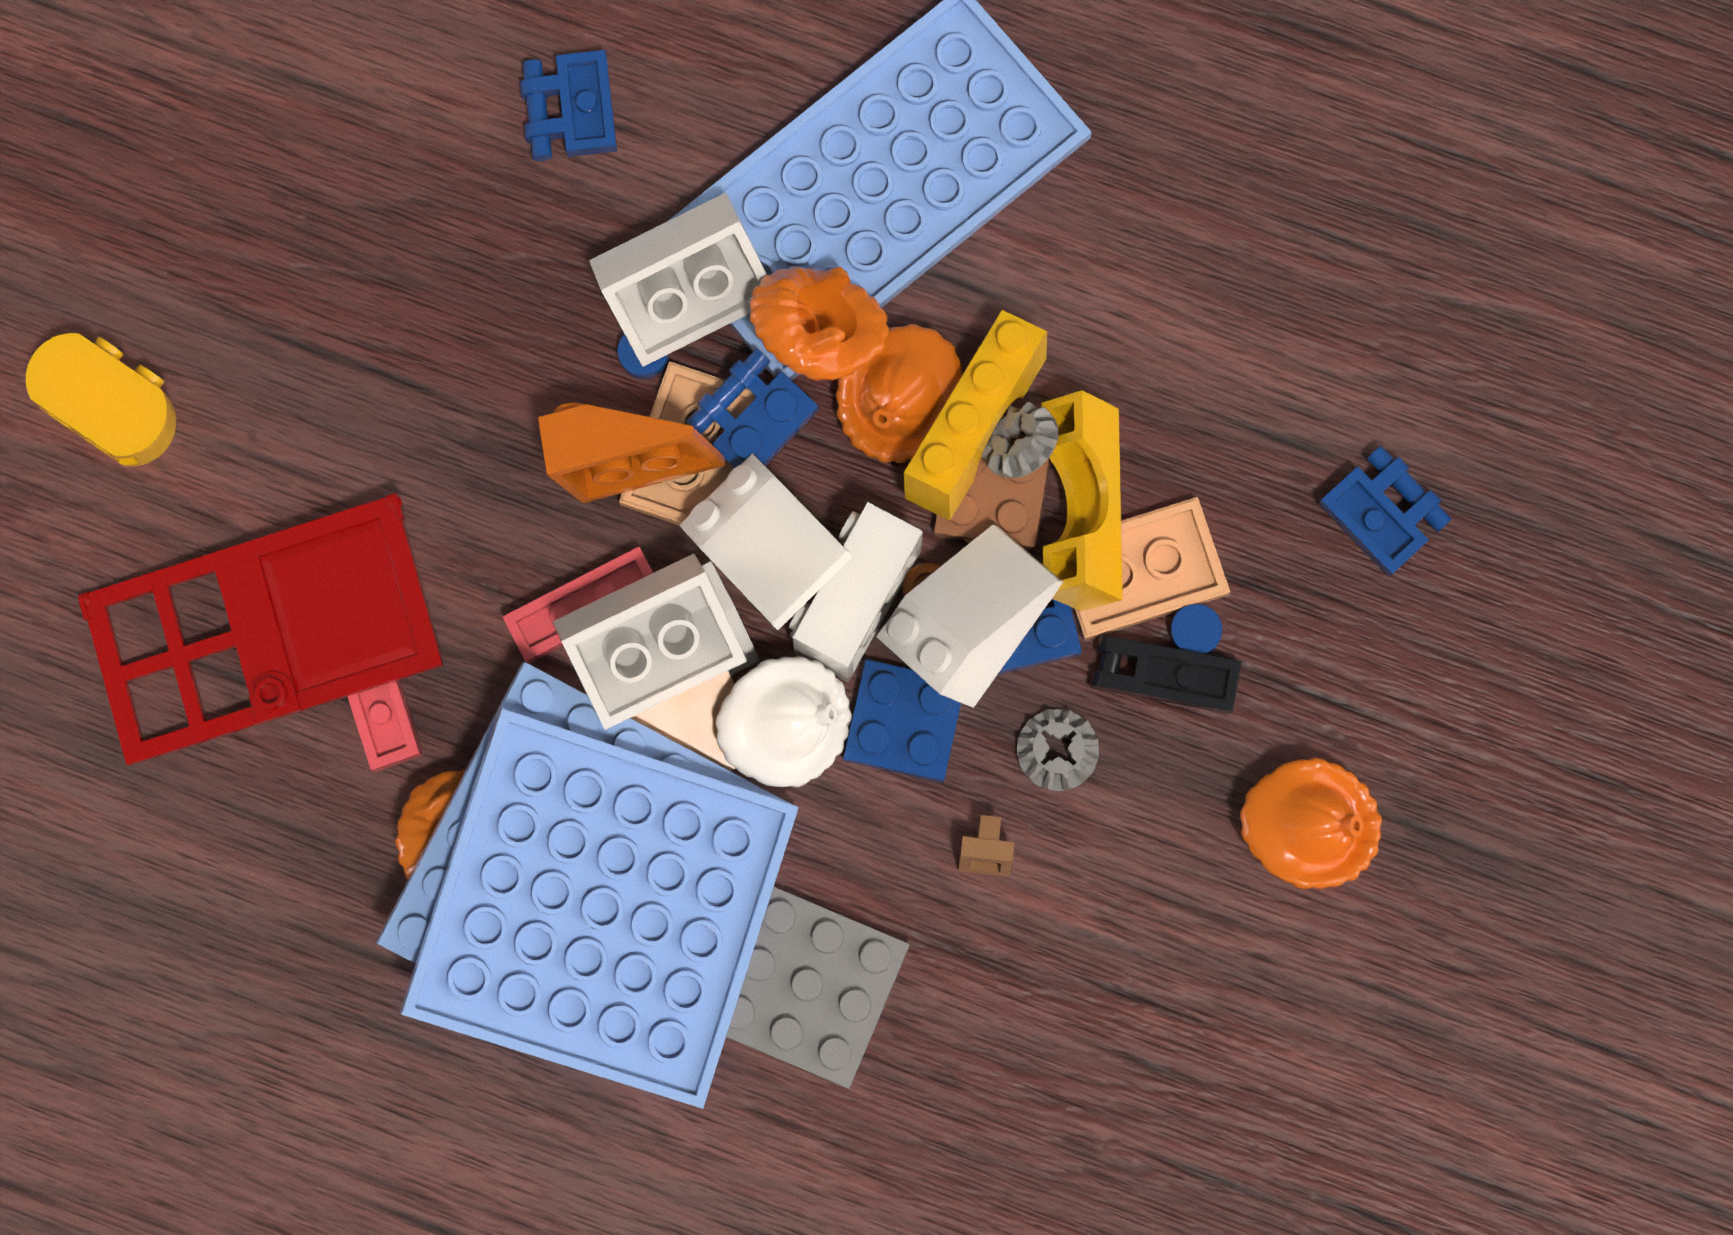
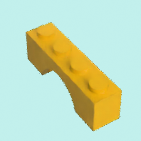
(955, 443)
(1089, 465)

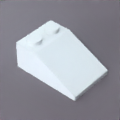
(765, 541)
(970, 615)

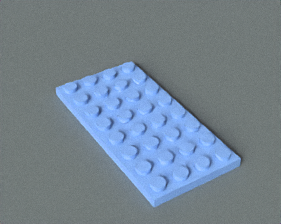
(901, 158)

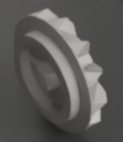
(1026, 453)
(1057, 774)

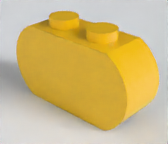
(102, 398)

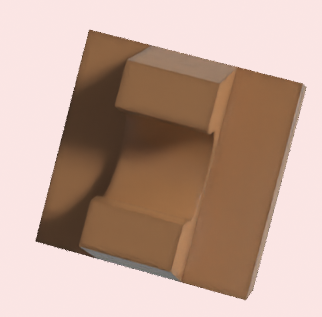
(986, 852)

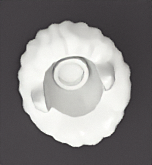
(784, 721)

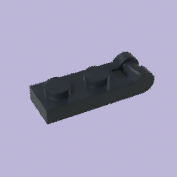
(1167, 674)

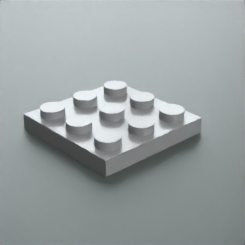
(815, 988)

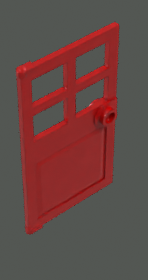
(307, 610)

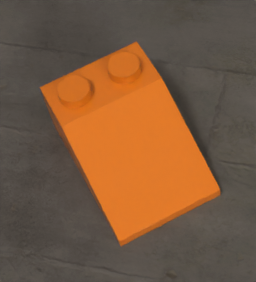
(612, 451)

